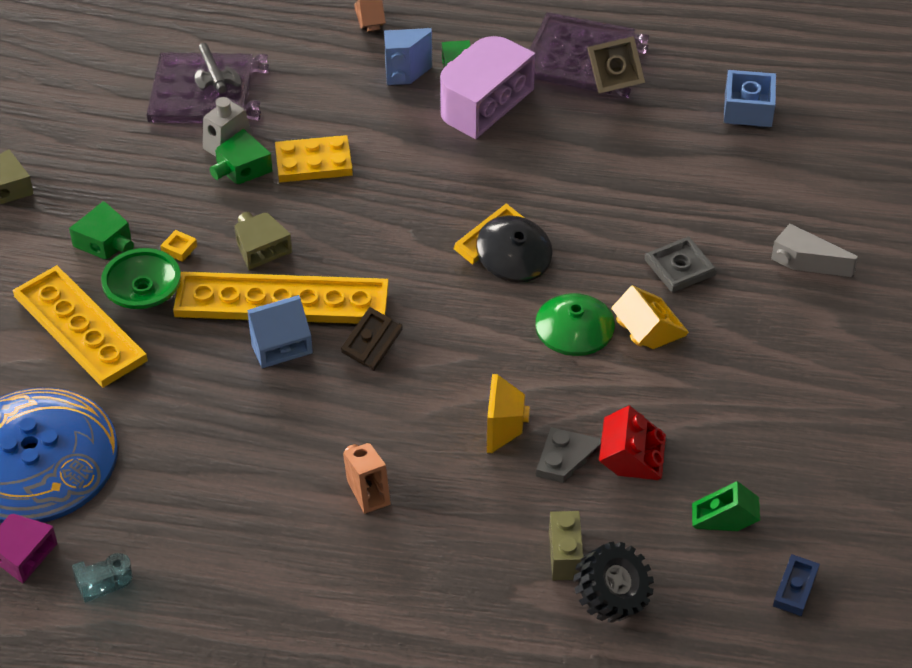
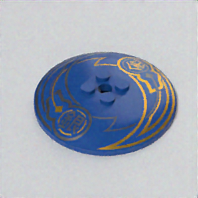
(71, 455)

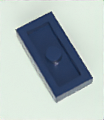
(796, 585)

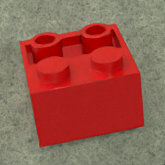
(632, 445)

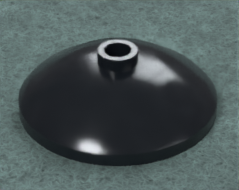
(514, 258)

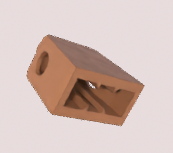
(365, 464)

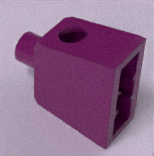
(24, 545)

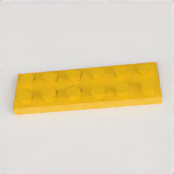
(80, 326)

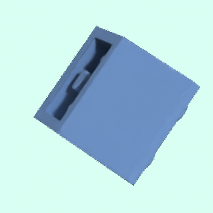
(279, 331)

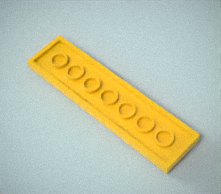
(322, 297)

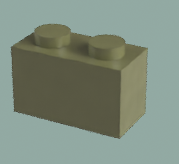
(565, 544)

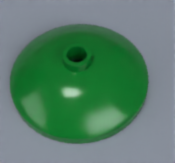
(141, 278)
(575, 324)

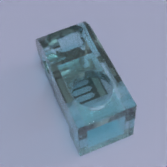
(103, 576)

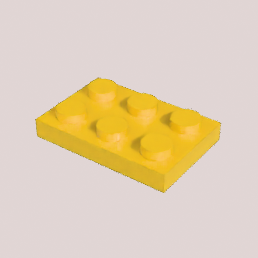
(313, 158)

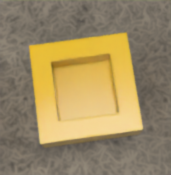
(179, 245)

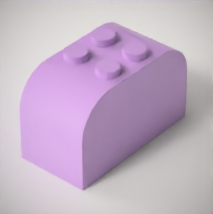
(485, 84)

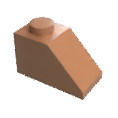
(370, 14)

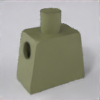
(14, 179)
(261, 239)

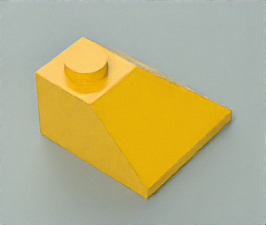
(505, 413)

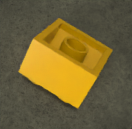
(648, 318)

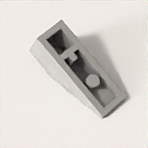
(809, 253)

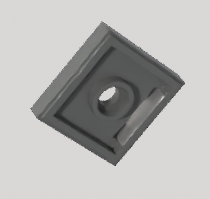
(685, 252)

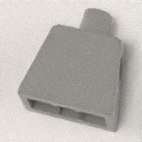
(223, 124)

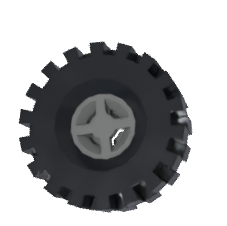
(627, 580)

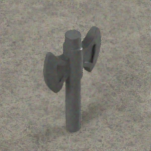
(214, 75)

